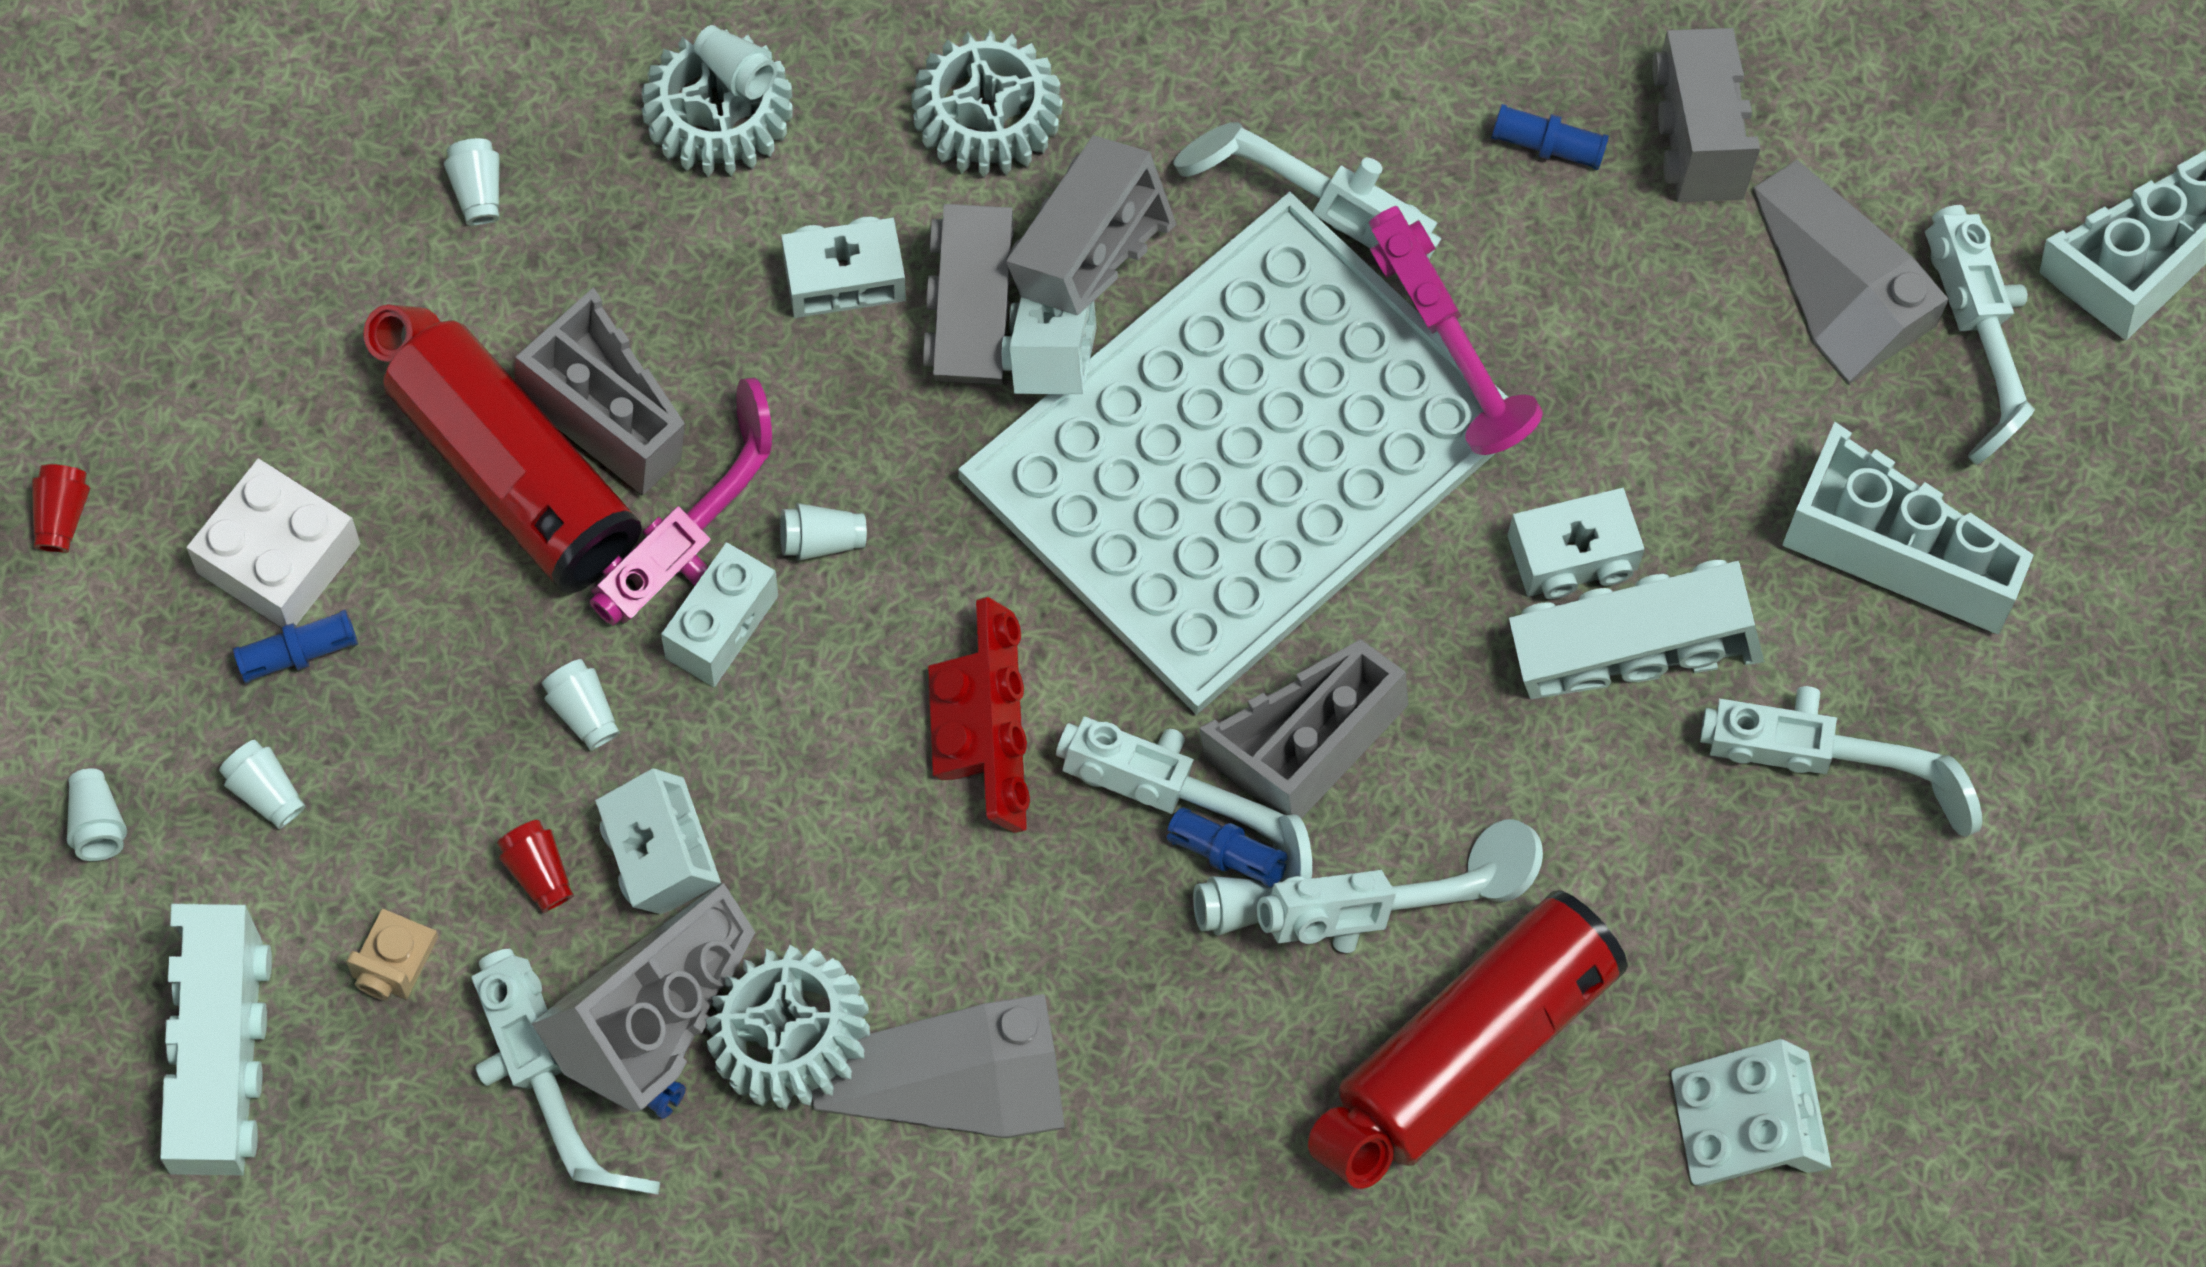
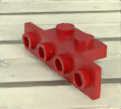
(979, 716)

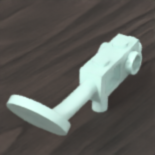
(1345, 200)
(1980, 303)
(1808, 743)
(1160, 776)
(1343, 906)
(512, 1003)

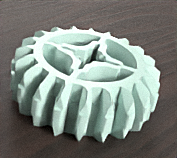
(675, 113)
(948, 118)
(809, 1048)

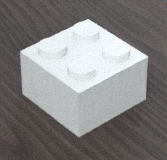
(273, 544)

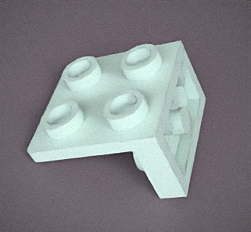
(1750, 1113)

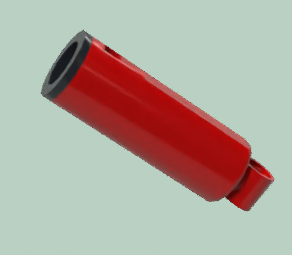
(501, 445)
(1468, 1041)

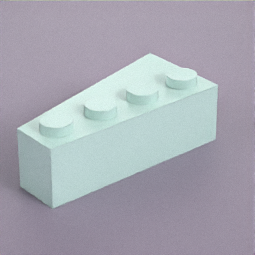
(2136, 253)
(1904, 536)
(1637, 631)
(213, 1040)

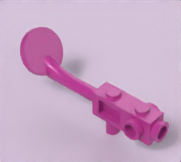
(1404, 251)
(673, 542)

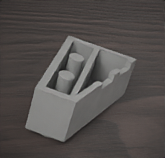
(1704, 115)
(1091, 226)
(969, 293)
(602, 395)
(1310, 732)

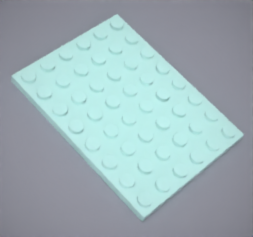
(1237, 452)

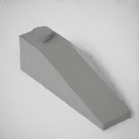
(1851, 278)
(640, 1012)
(961, 1070)

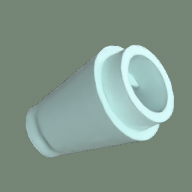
(737, 62)
(475, 179)
(820, 531)
(581, 703)
(261, 782)
(93, 817)
(1227, 903)

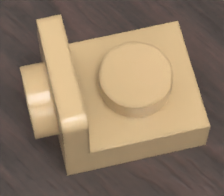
(391, 956)

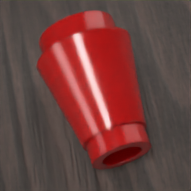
(57, 505)
(536, 864)

